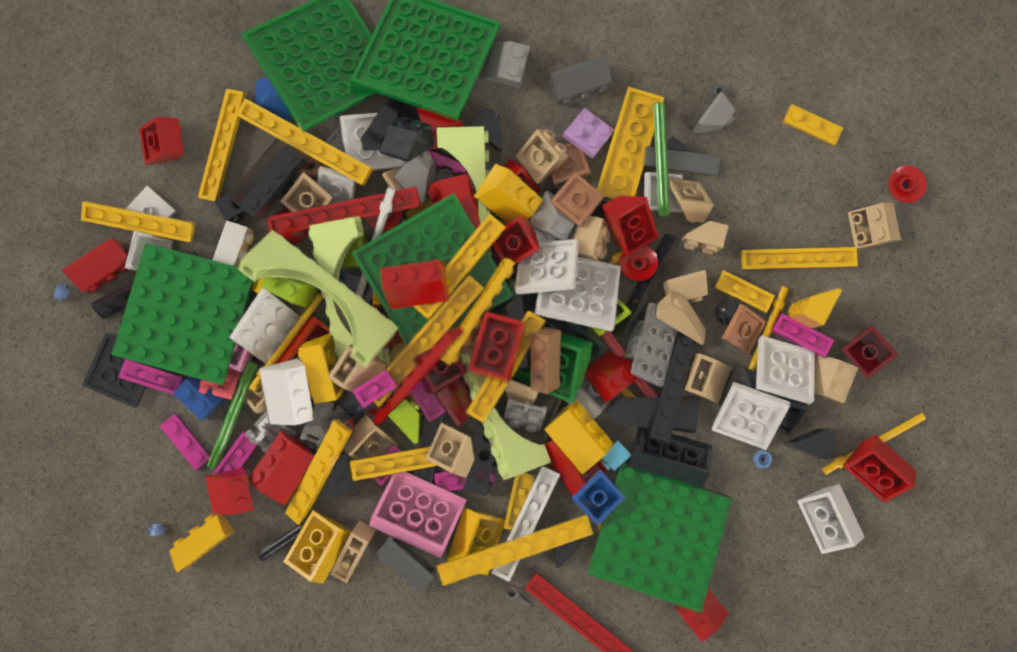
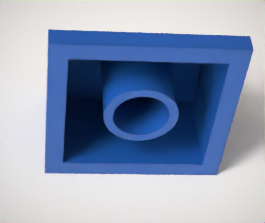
(200, 404)

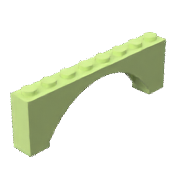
(468, 147)
(331, 245)
(278, 258)
(512, 452)

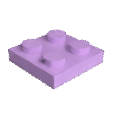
(588, 133)

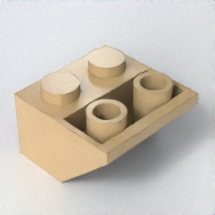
(874, 225)
(708, 237)
(593, 238)
(351, 374)
(707, 378)

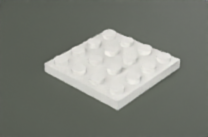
(591, 301)

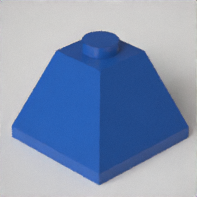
(269, 99)
(598, 497)

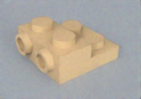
(541, 154)

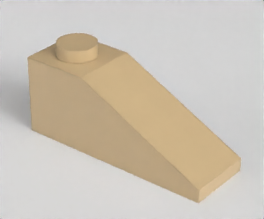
(680, 315)
(353, 551)

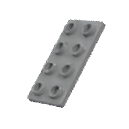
(651, 347)

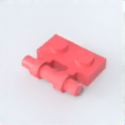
(226, 390)

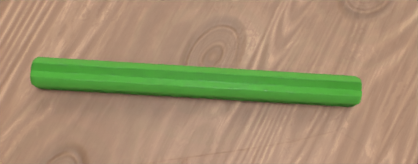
(661, 159)
(232, 415)

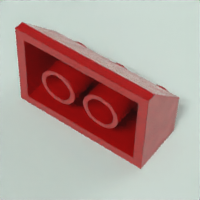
(463, 190)
(630, 222)
(98, 266)
(415, 284)
(311, 330)
(282, 468)
(881, 469)
(568, 472)

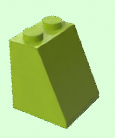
(290, 289)

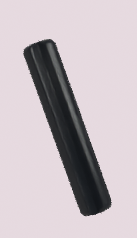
(280, 543)

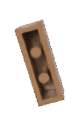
(545, 360)

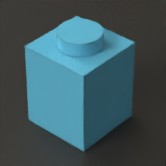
(615, 456)

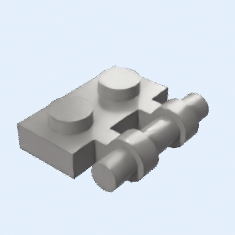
(268, 429)

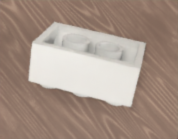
(286, 393)
(831, 519)

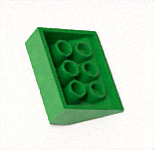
(574, 361)

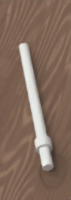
(385, 207)

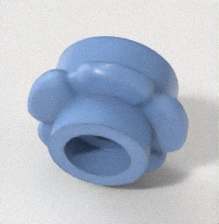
(61, 292)
(767, 459)
(157, 530)

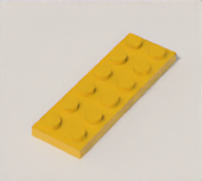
(627, 148)

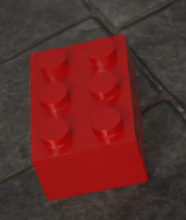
(497, 347)

